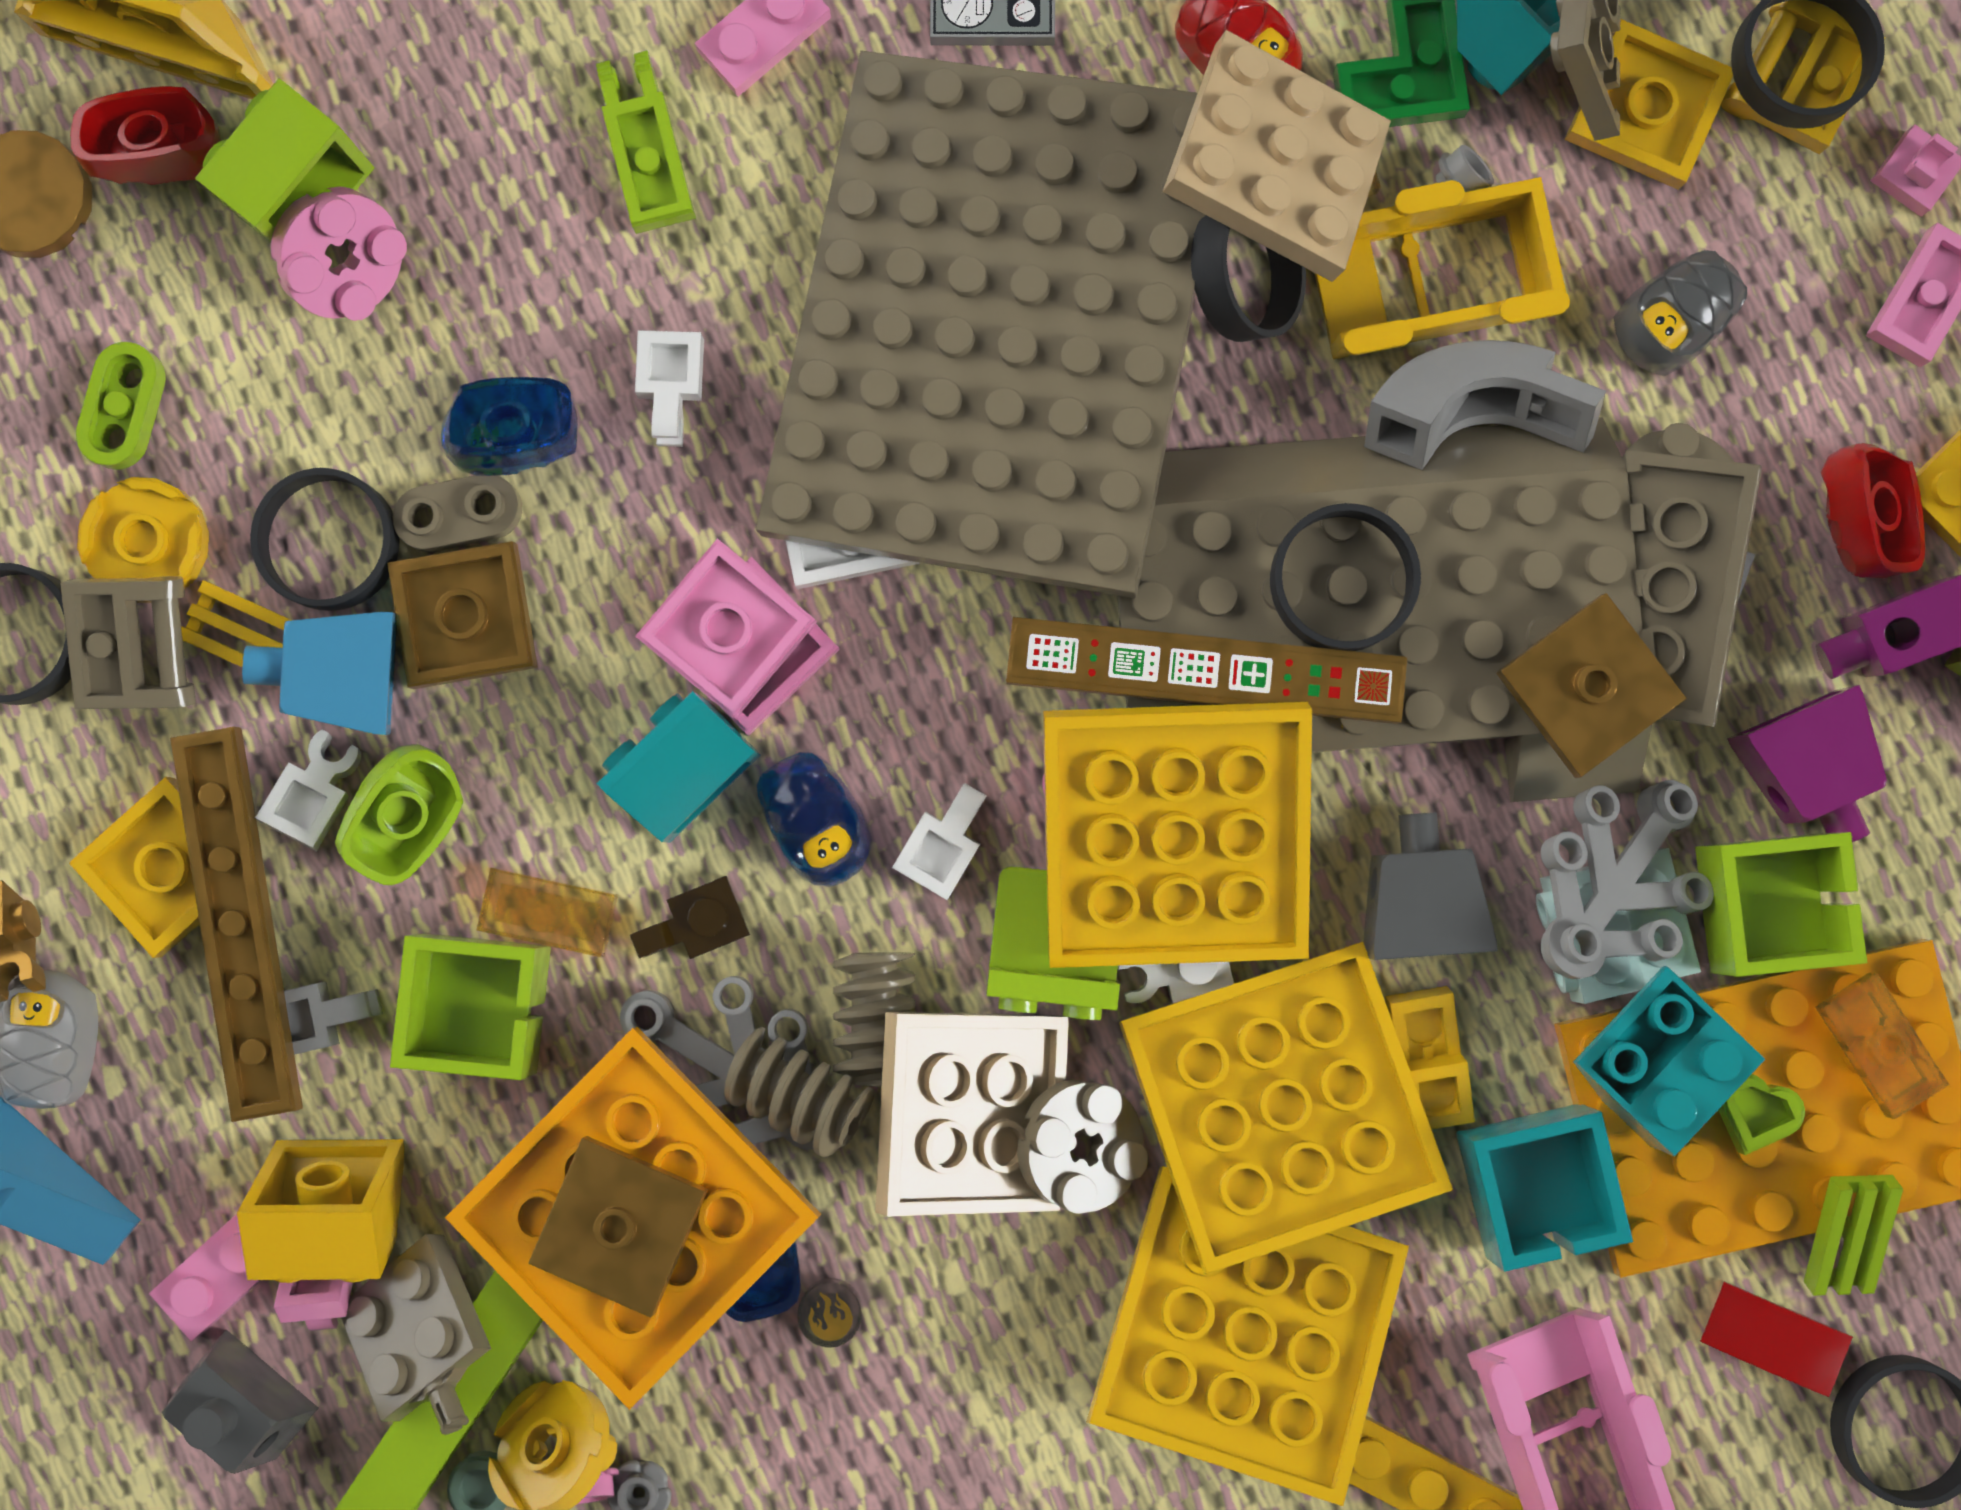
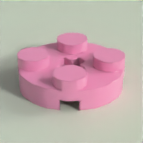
(328, 219)

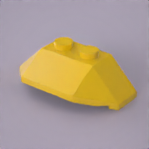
(176, 37)

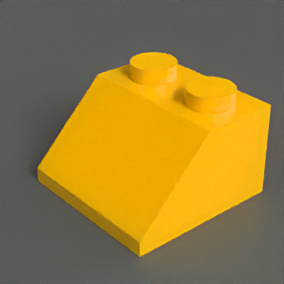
(323, 1210)

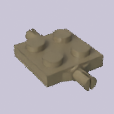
(416, 1333)

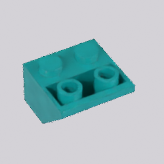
(677, 766)
(1667, 1062)

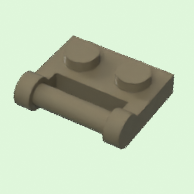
(108, 648)

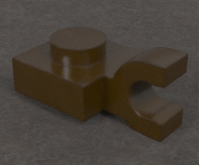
(701, 920)

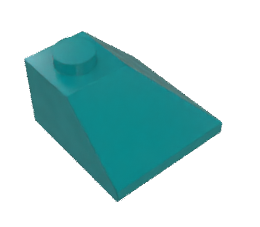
(1505, 38)

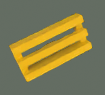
(202, 614)

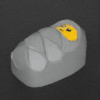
(47, 1042)

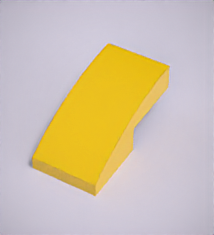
(1431, 1046)

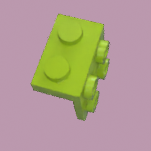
(1020, 960)

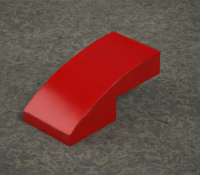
(1776, 1339)

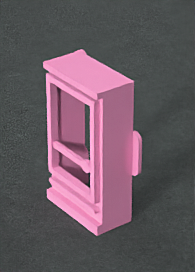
(1553, 1356)

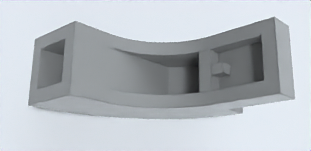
(1476, 386)

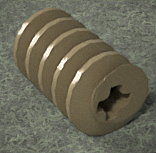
(872, 994)
(793, 1096)

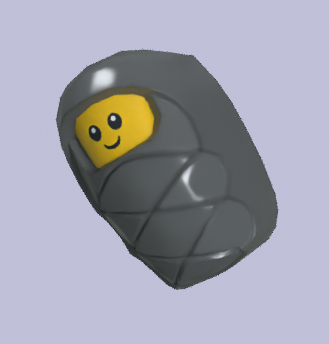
(1679, 312)

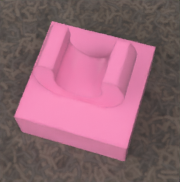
(1918, 169)
(314, 1302)

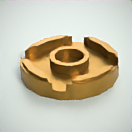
(41, 194)

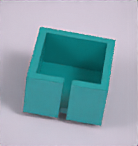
(1543, 1178)

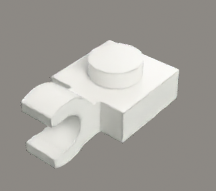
(669, 372)
(939, 849)

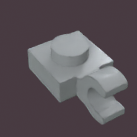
(315, 1016)

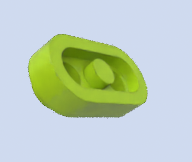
(115, 406)

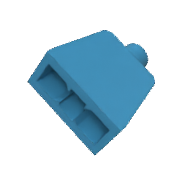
(332, 670)

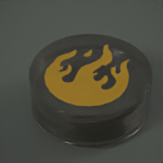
(830, 1312)

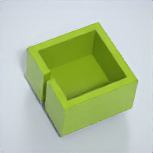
(280, 156)
(1770, 905)
(469, 1006)

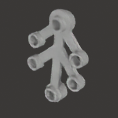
(1615, 881)
(713, 1056)

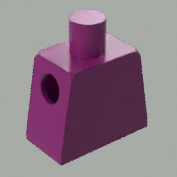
(1922, 623)
(1816, 761)

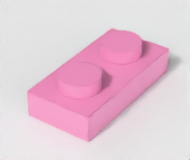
(758, 38)
(1923, 299)
(206, 1283)

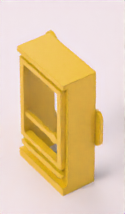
(1354, 300)

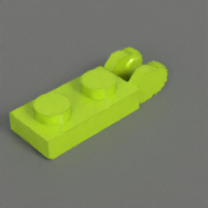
(645, 150)

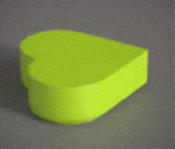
(1761, 1114)

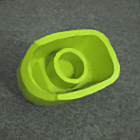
(399, 814)

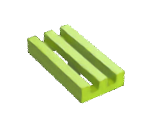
(1864, 1234)

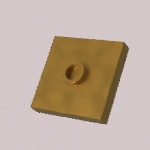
(462, 615)
(1591, 685)
(618, 1226)

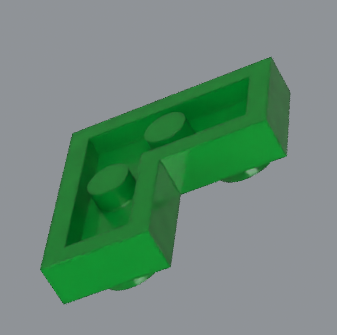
(1422, 77)

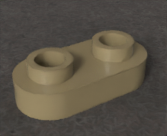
(455, 513)

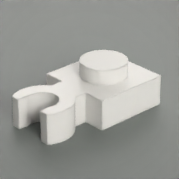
(307, 801)
(1182, 980)

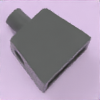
(1425, 898)
(237, 1407)

